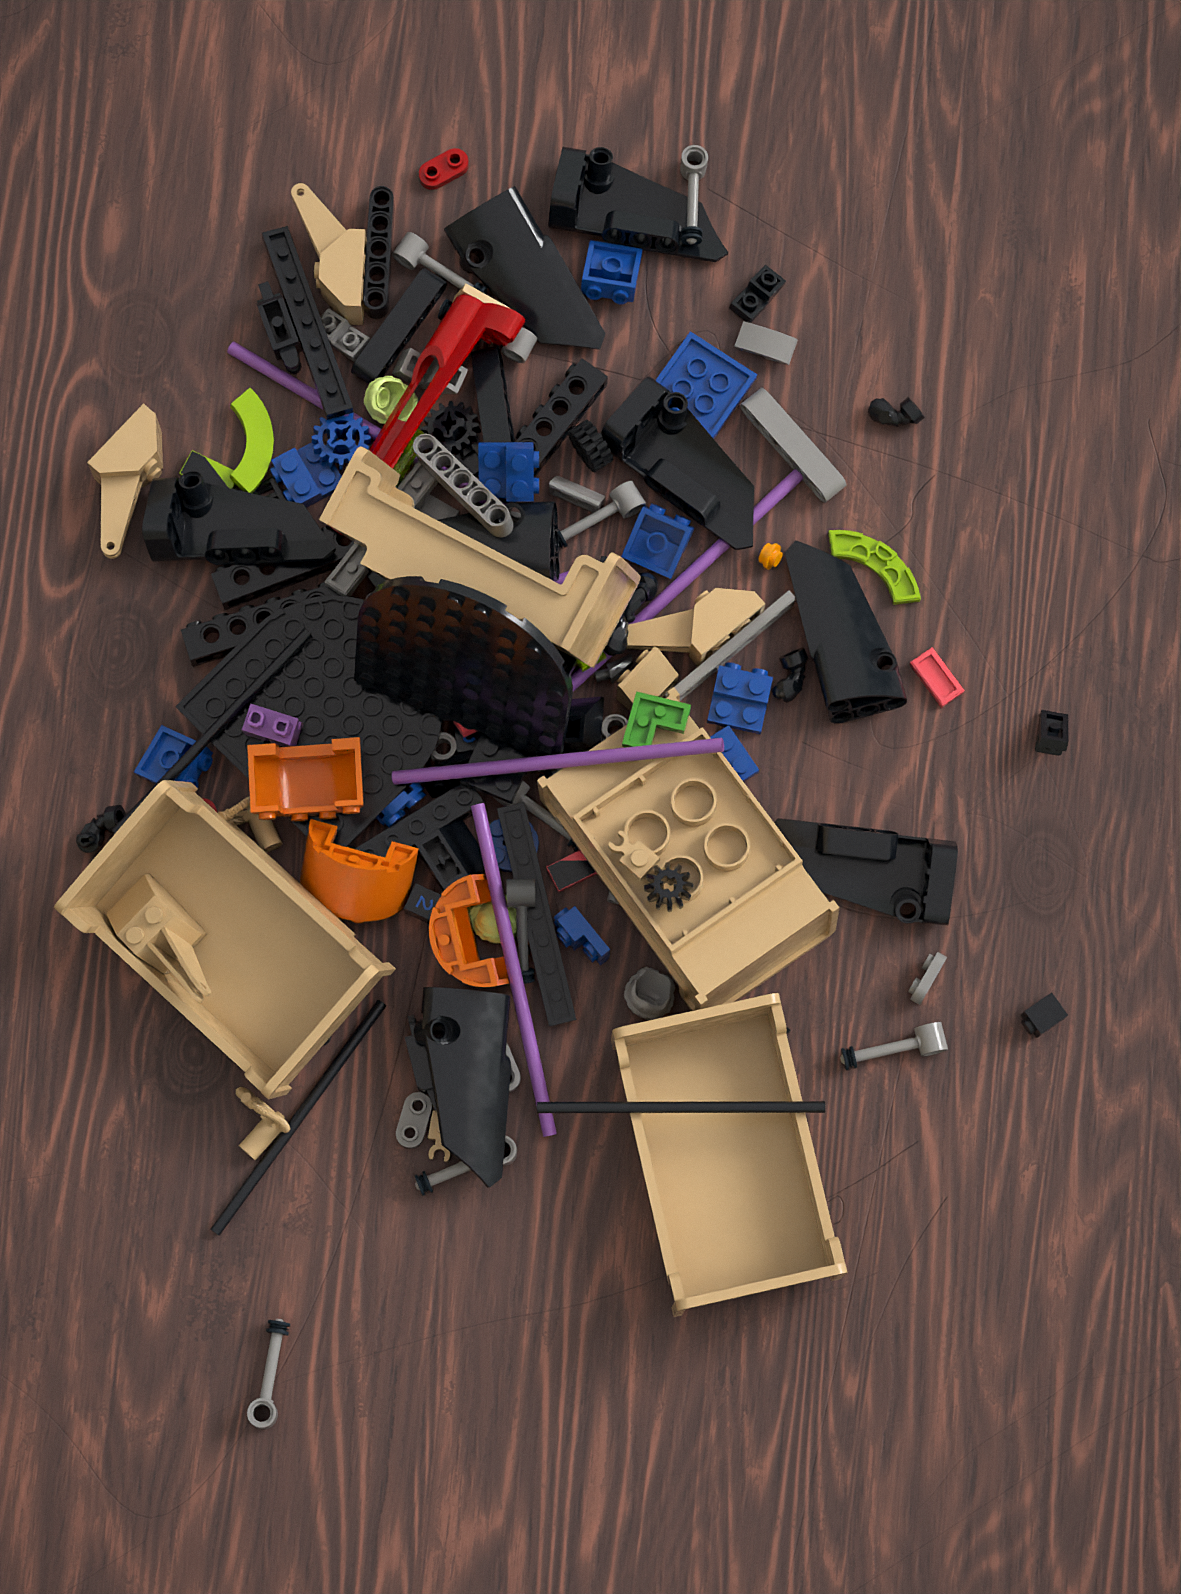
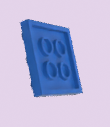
(708, 381)

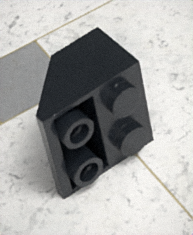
(584, 724)
(450, 853)

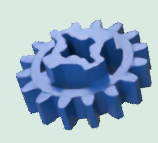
(341, 428)

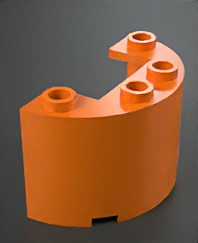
(305, 780)
(355, 882)
(454, 938)

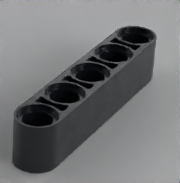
(378, 240)
(399, 326)
(492, 395)

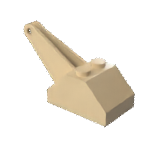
(340, 256)
(122, 468)
(702, 629)
(160, 933)

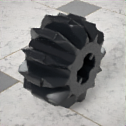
(671, 877)

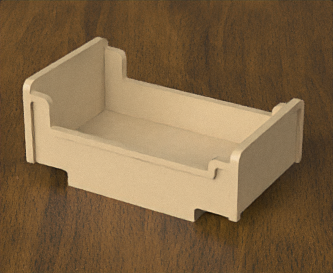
(406, 542)
(750, 894)
(271, 953)
(727, 1191)

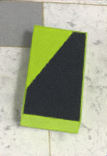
(212, 471)

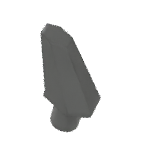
(614, 669)

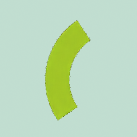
(259, 441)
(880, 559)

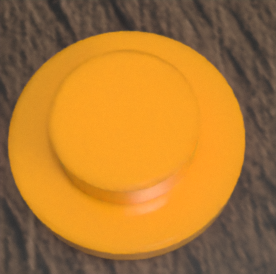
(770, 555)

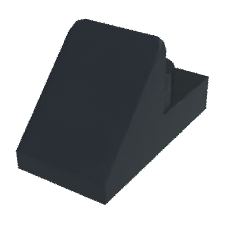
(1052, 733)

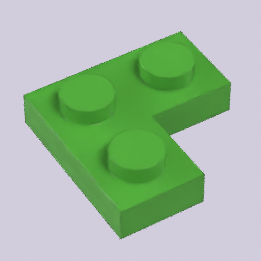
(651, 713)

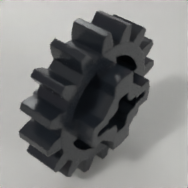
(453, 430)

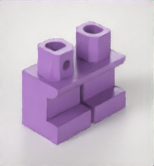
(272, 726)

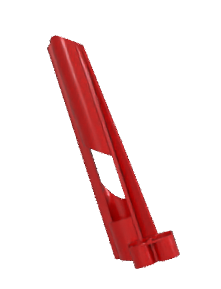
(451, 343)

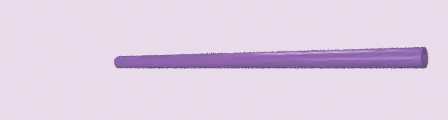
(298, 387)
(698, 567)
(558, 761)
(512, 965)

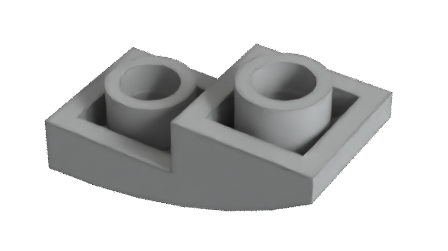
(343, 336)
(766, 342)

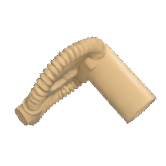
(263, 829)
(266, 1130)

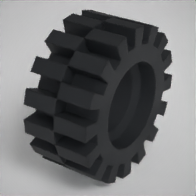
(590, 446)

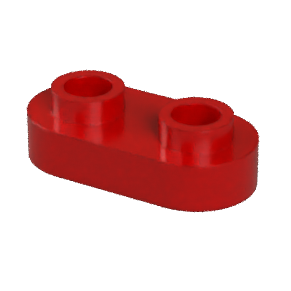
(445, 169)

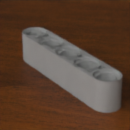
(793, 444)
(466, 496)

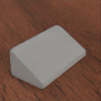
(576, 494)

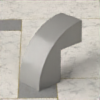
(406, 364)

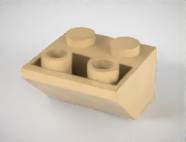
(651, 676)

